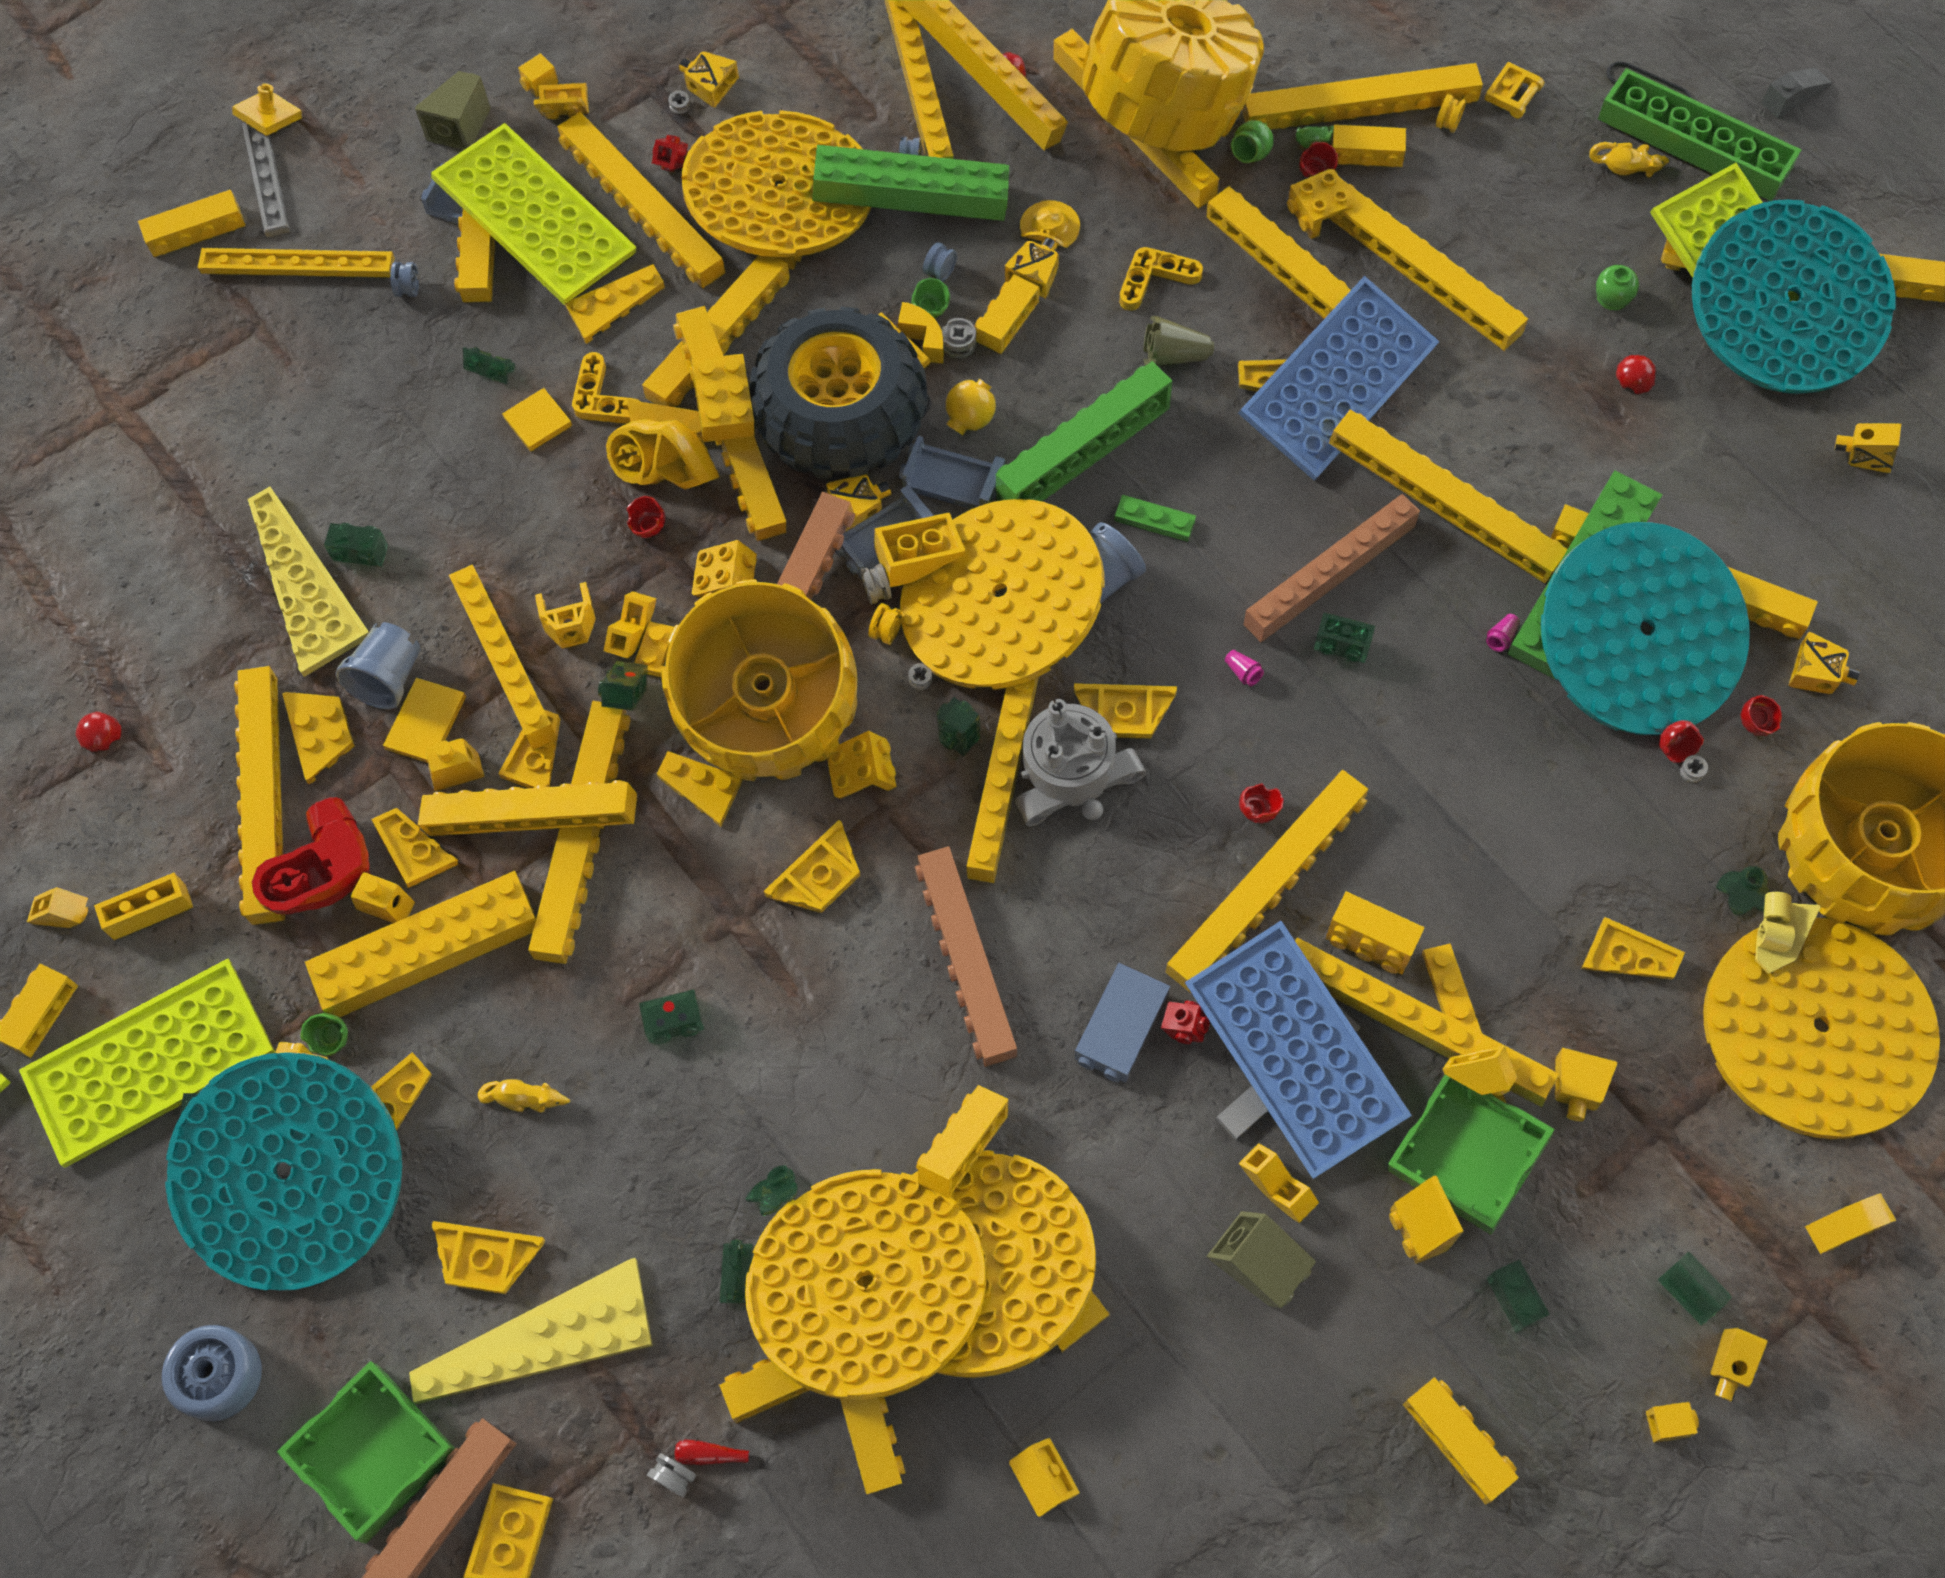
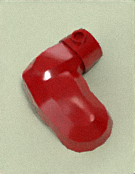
(318, 871)

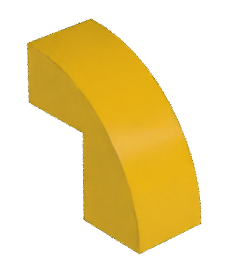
(919, 324)
(628, 632)
(1277, 1185)
(1850, 1223)

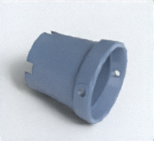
(1119, 558)
(379, 666)

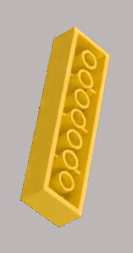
(422, 945)

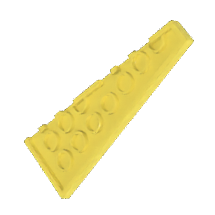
(312, 604)
(576, 1327)

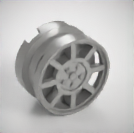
(959, 336)
(876, 583)
(671, 1475)

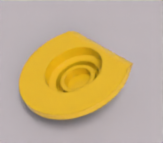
(1051, 221)

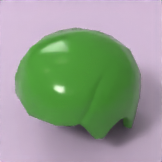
(1312, 134)
(931, 296)
(324, 1034)

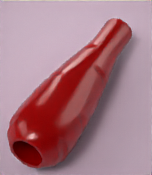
(704, 1453)

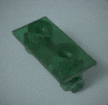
(486, 365)
(735, 1265)

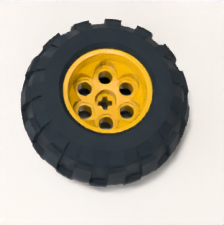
(840, 426)

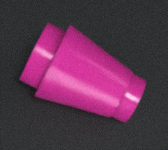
(1503, 633)
(1245, 668)

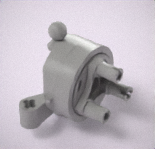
(1071, 762)

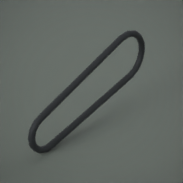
(1646, 73)

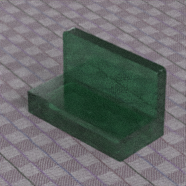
(1695, 1288)

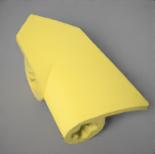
(1782, 930)

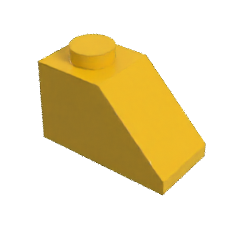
(58, 909)
(1483, 1071)

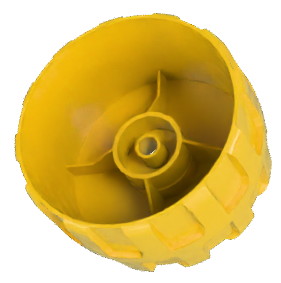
(1172, 69)
(735, 644)
(1872, 829)

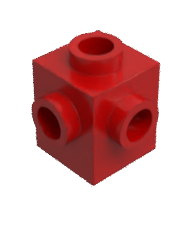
(669, 153)
(1185, 1022)

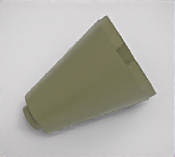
(1174, 343)

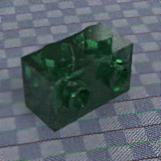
(356, 544)
(1344, 637)
(958, 726)

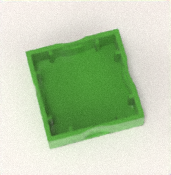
(1475, 1150)
(367, 1452)

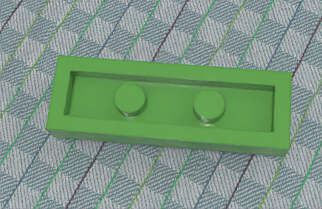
(1155, 518)

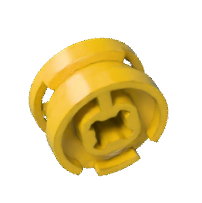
(1450, 113)
(885, 624)

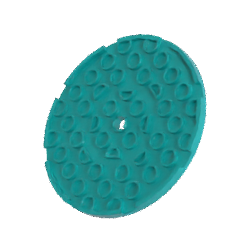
(1783, 343)
(1596, 638)
(227, 1181)

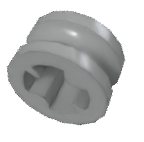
(676, 96)
(917, 684)
(1697, 761)

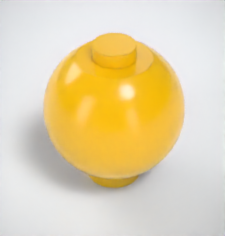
(970, 406)

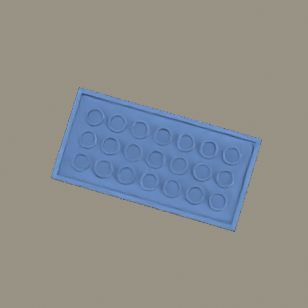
(1343, 365)
(1297, 1049)

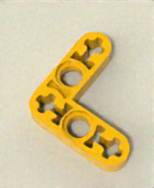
(1154, 267)
(594, 399)

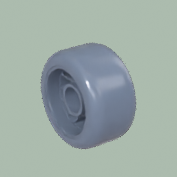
(231, 1383)

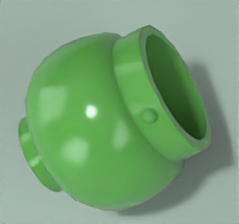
(1252, 141)
(1616, 287)

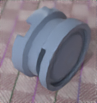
(911, 147)
(940, 262)
(404, 279)

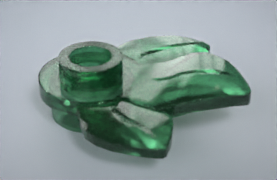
(1742, 892)
(777, 1188)

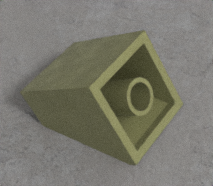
(454, 111)
(1262, 1258)

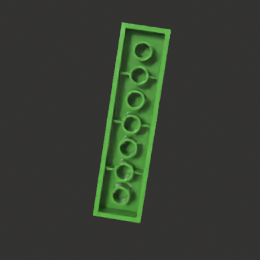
(1697, 132)
(910, 182)
(1086, 437)
(1619, 503)

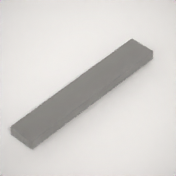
(266, 182)
(1249, 1107)

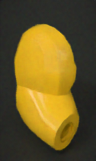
(657, 451)

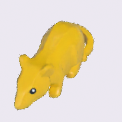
(1627, 160)
(518, 1095)

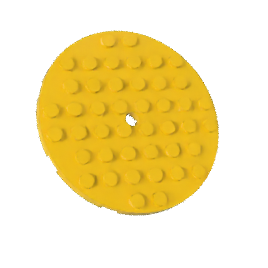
(734, 192)
(1048, 607)
(1831, 1082)
(1035, 1262)
(853, 1338)

